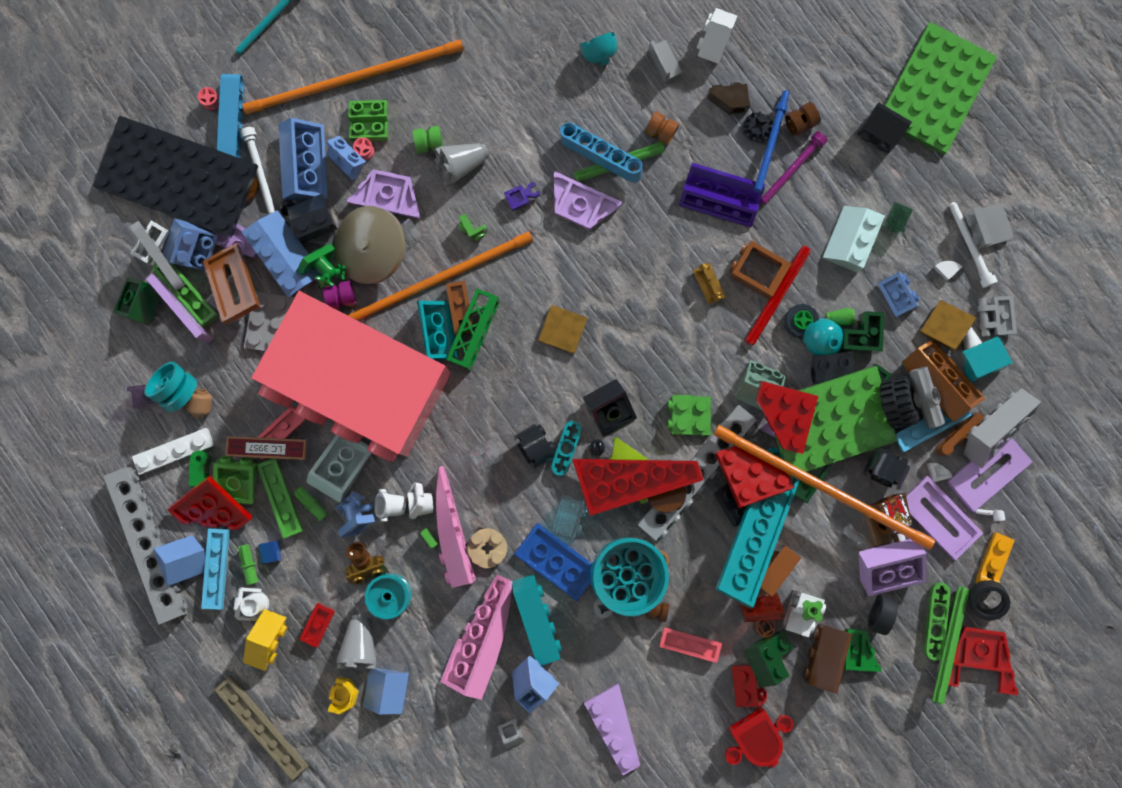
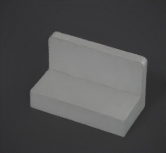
(664, 60)

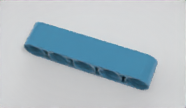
(230, 114)
(596, 145)

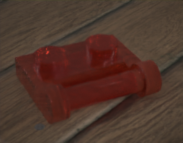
(764, 609)

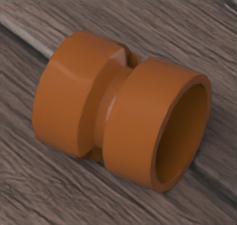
(661, 128)

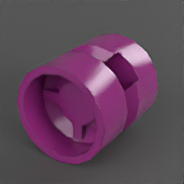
(340, 295)

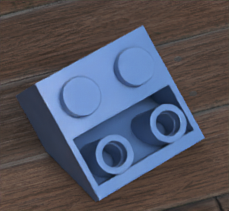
(189, 244)
(532, 684)

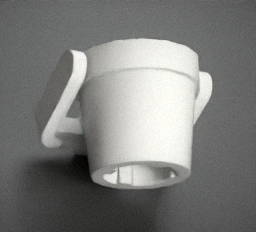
(419, 502)
(388, 505)
(251, 605)

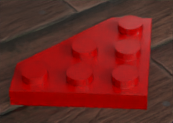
(787, 413)
(751, 477)
(210, 507)

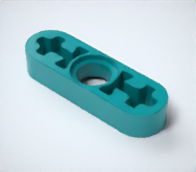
(566, 433)

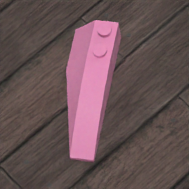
(451, 536)
(479, 648)

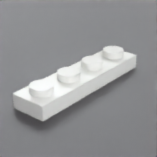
(172, 451)

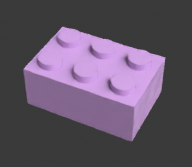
(892, 567)

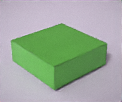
(429, 538)

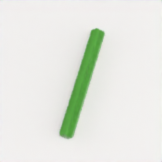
(641, 154)

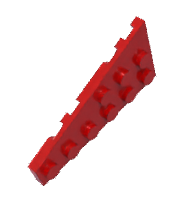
(624, 481)

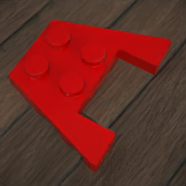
(986, 651)

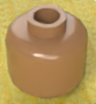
(199, 403)

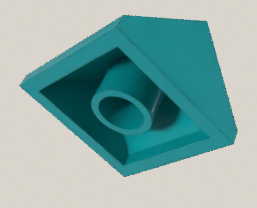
(985, 359)

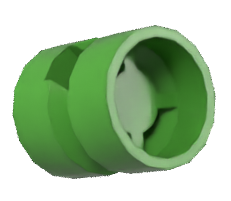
(428, 139)

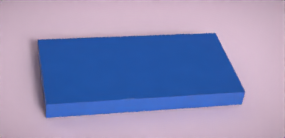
(555, 561)

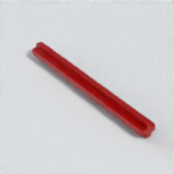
(773, 303)

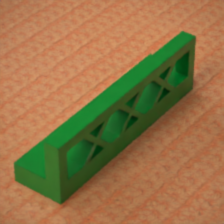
(480, 332)

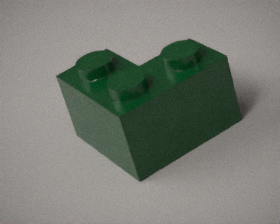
(868, 337)
(766, 660)

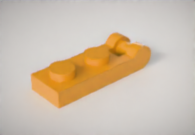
(995, 557)

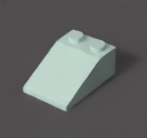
(338, 467)

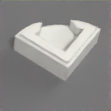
(947, 269)
(938, 472)

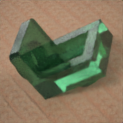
(898, 217)

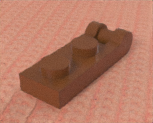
(458, 304)
(958, 436)

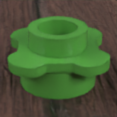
(807, 614)

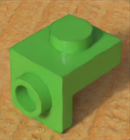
(466, 227)

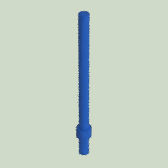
(780, 110)

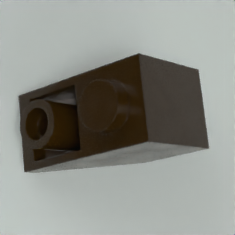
(731, 98)

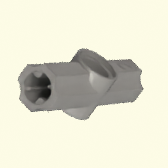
(927, 397)

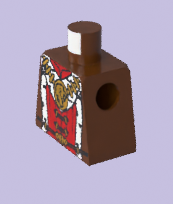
(898, 509)

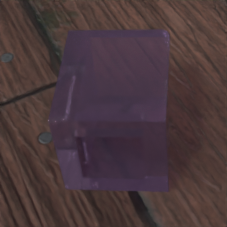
(139, 398)

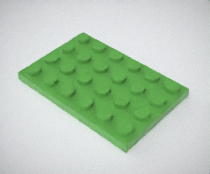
(939, 86)
(844, 422)

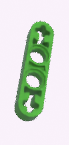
(940, 621)

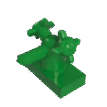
(320, 262)

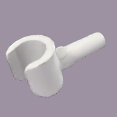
(998, 515)

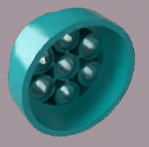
(653, 584)

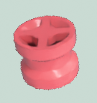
(206, 95)
(363, 144)

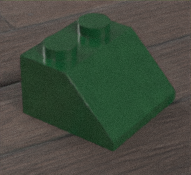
(138, 301)

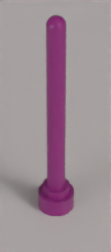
(818, 140)

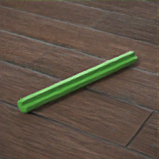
(950, 645)

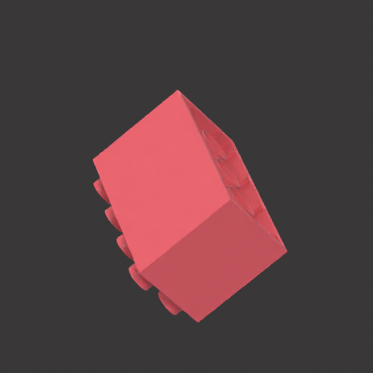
(350, 376)

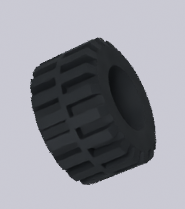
(898, 402)

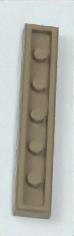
(261, 728)

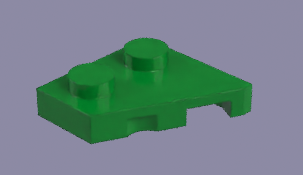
(860, 652)

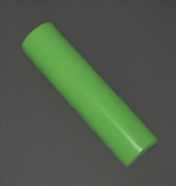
(189, 298)

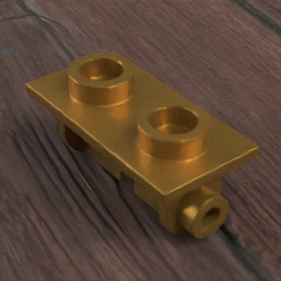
(708, 283)
(375, 569)

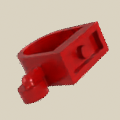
(758, 739)

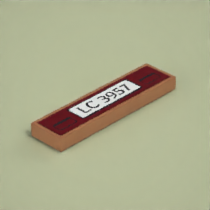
(266, 448)

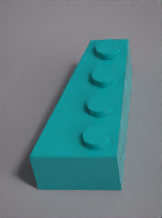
(535, 619)

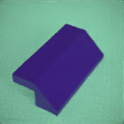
(721, 195)

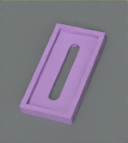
(178, 308)
(967, 474)
(966, 529)

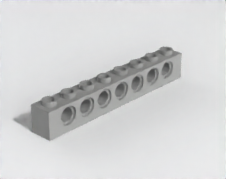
(746, 424)
(115, 483)

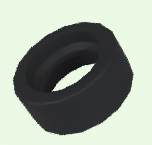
(994, 613)
(883, 615)

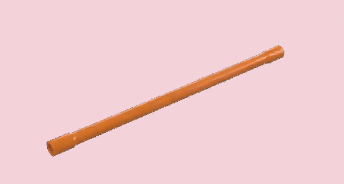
(260, 104)
(516, 242)
(916, 536)

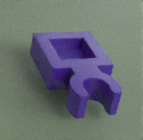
(519, 197)

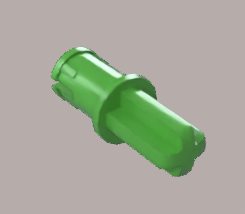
(310, 503)
(247, 564)

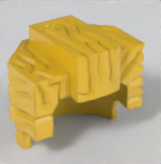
(343, 695)

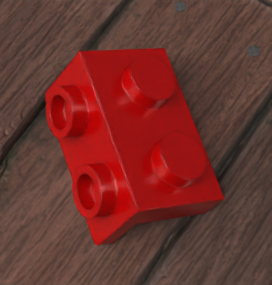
(746, 687)

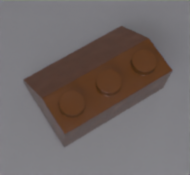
(827, 658)

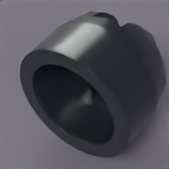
(283, 204)
(593, 447)

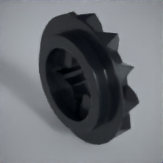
(754, 134)

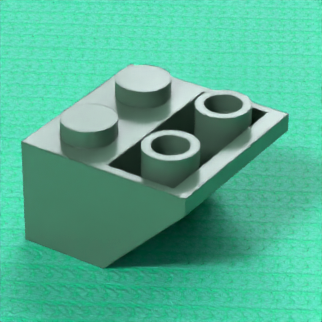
(751, 379)

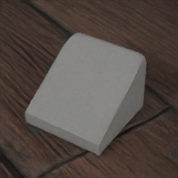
(510, 734)

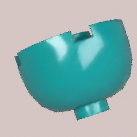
(600, 48)
(823, 337)

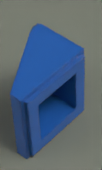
(270, 552)

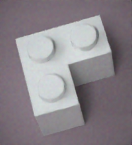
(717, 29)
(793, 618)

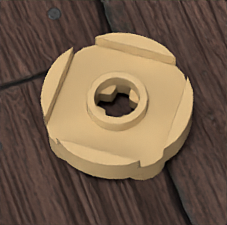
(479, 556)

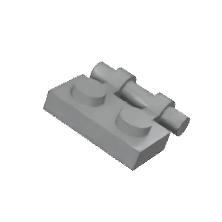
(1003, 316)

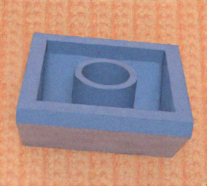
(180, 560)
(385, 691)

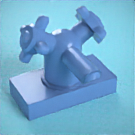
(352, 511)

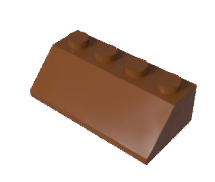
(956, 390)

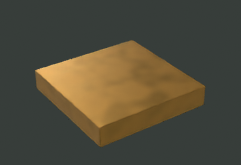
(948, 325)
(562, 329)

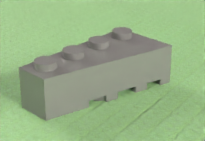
(1000, 426)

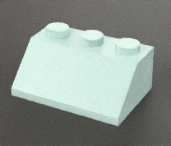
(853, 237)

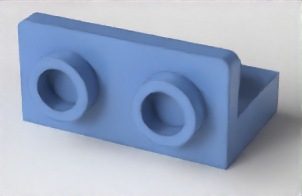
(345, 157)
(899, 293)

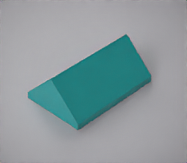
(436, 329)

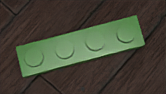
(280, 498)

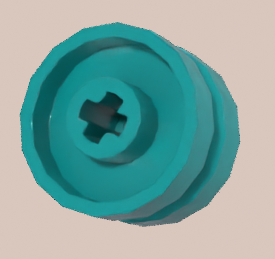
(170, 387)
(400, 596)

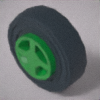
(800, 313)

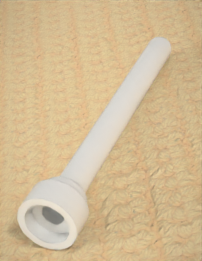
(248, 135)
(987, 278)

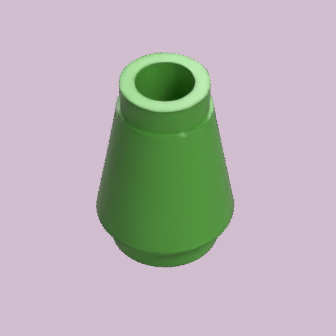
(842, 316)

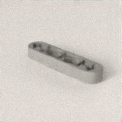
(157, 255)

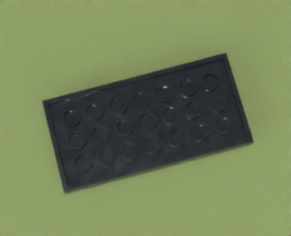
(175, 176)

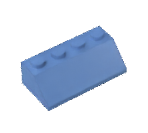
(302, 159)
(280, 252)

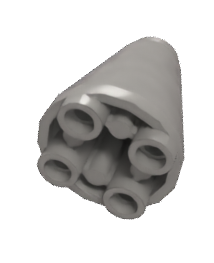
(459, 160)
(357, 646)

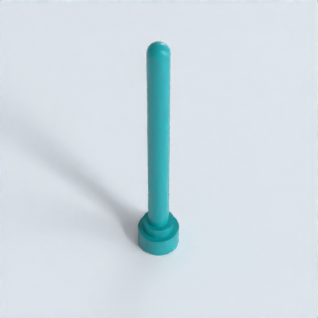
(261, 26)

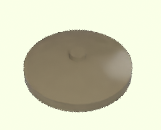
(370, 244)

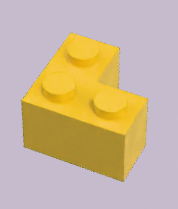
(263, 640)

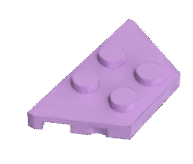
(388, 192)
(581, 203)

